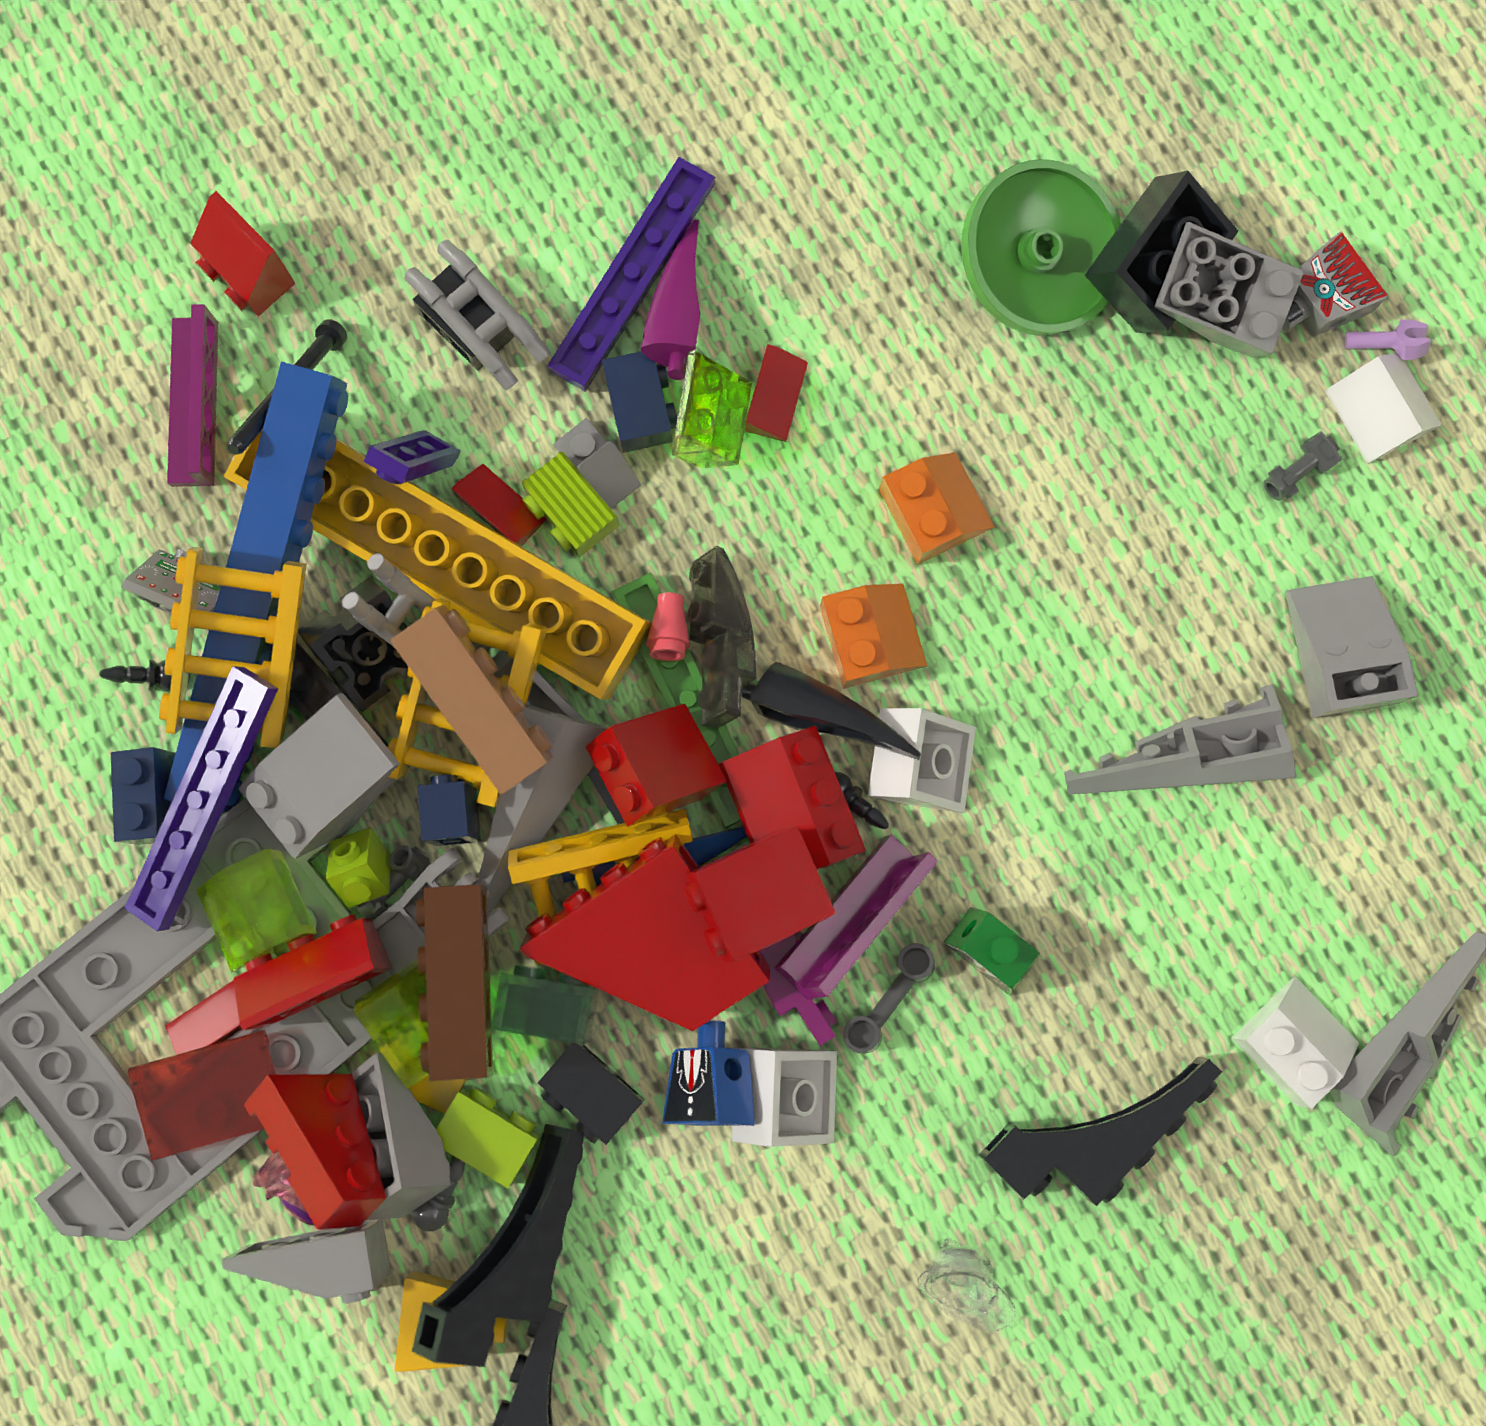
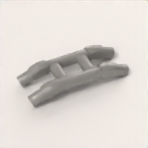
(477, 339)
(408, 595)

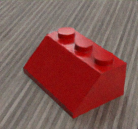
(791, 786)
(309, 972)

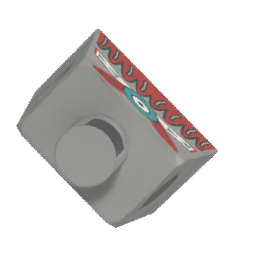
(1334, 289)

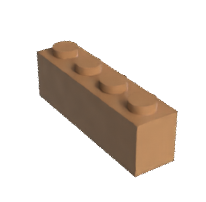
(473, 698)

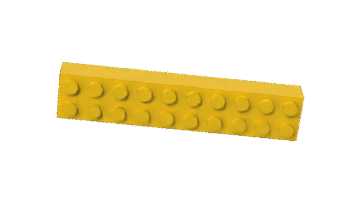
(472, 567)

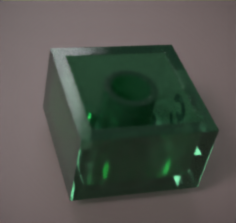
(545, 1006)

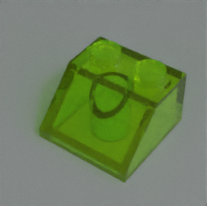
(255, 908)

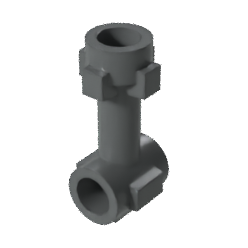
(1319, 454)
(406, 864)

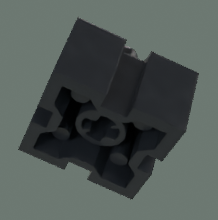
(353, 654)

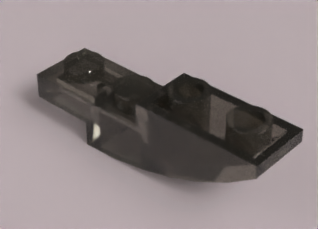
(724, 627)

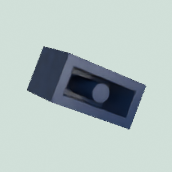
(638, 401)
(138, 793)
(448, 811)

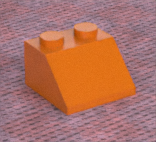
(934, 505)
(872, 633)

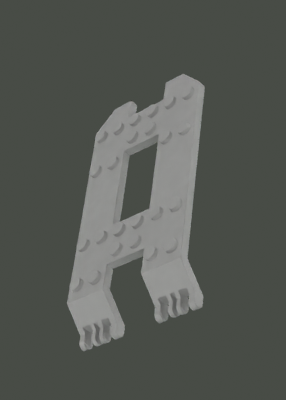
(113, 962)

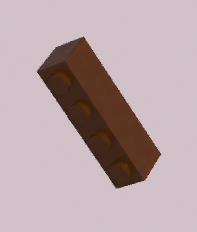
(456, 982)

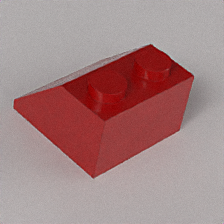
(239, 257)

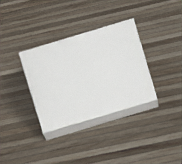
(1382, 406)

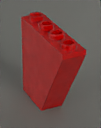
(645, 941)

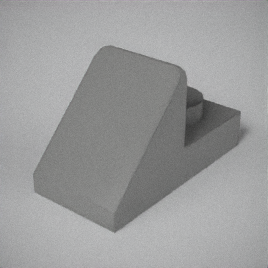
(598, 462)

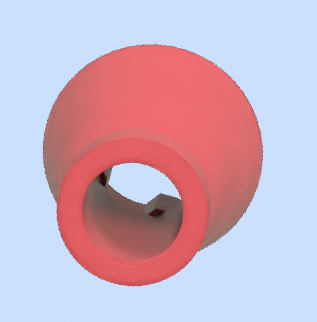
(668, 632)

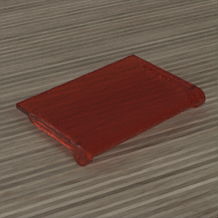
(200, 1094)

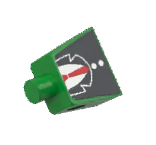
(992, 949)

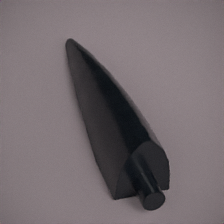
(804, 702)

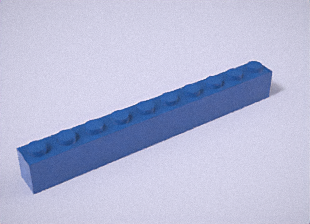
(270, 527)

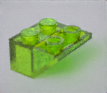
(711, 414)
(394, 1021)

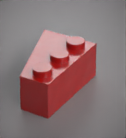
(324, 1143)

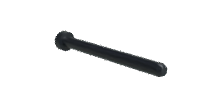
(329, 337)

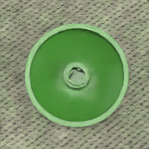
(1033, 242)

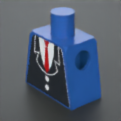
(709, 1083)

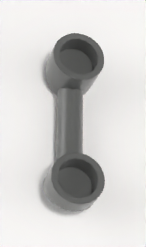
(867, 1033)

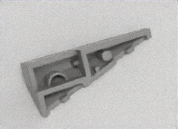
(1222, 749)
(535, 803)
(1407, 1050)

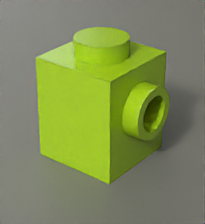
(359, 867)

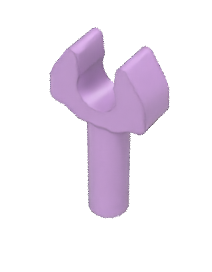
(1407, 340)

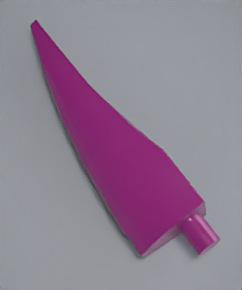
(675, 309)

